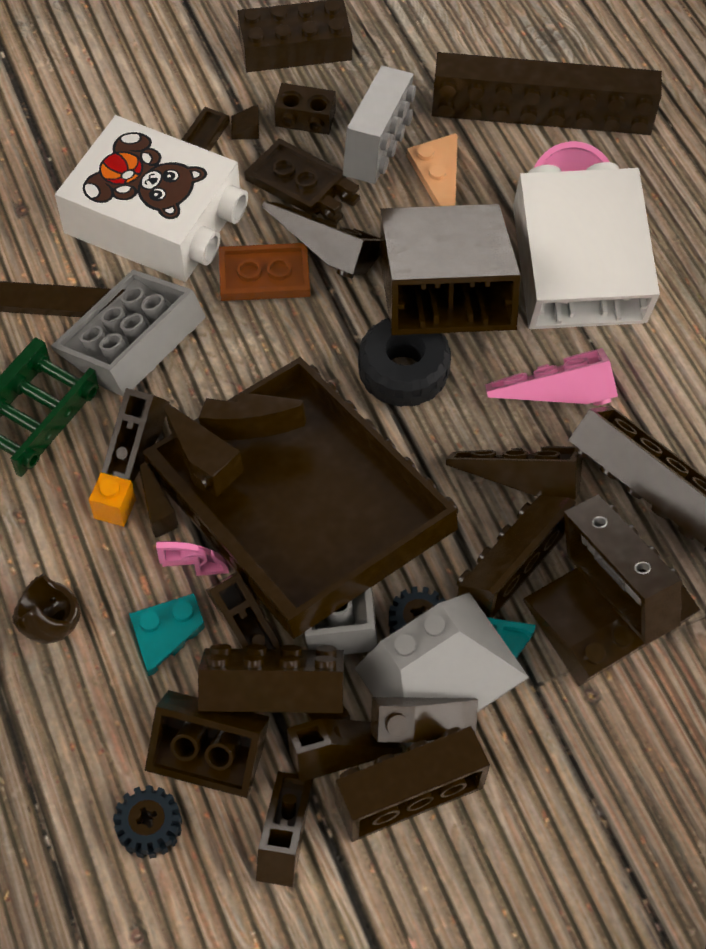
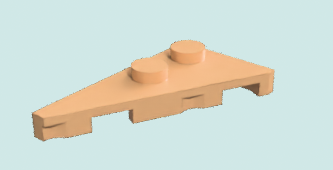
(437, 167)

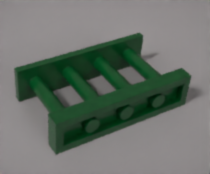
(17, 380)

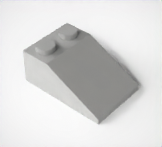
(348, 628)

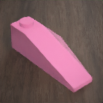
(580, 380)

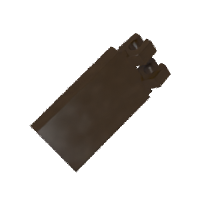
(302, 180)

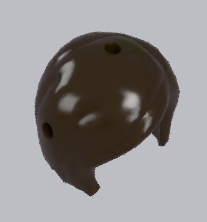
(46, 611)

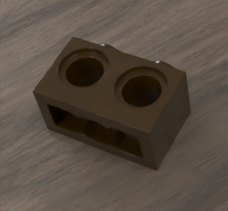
(305, 108)

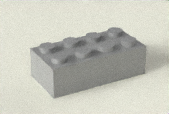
(378, 124)

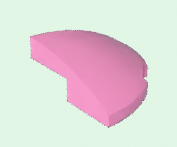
(182, 553)

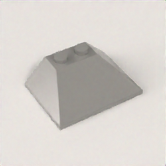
(443, 655)

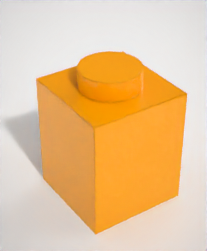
(112, 499)

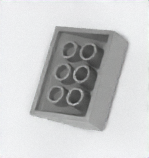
(132, 331)

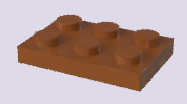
(264, 272)

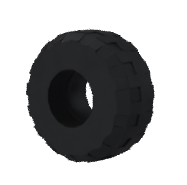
(403, 383)

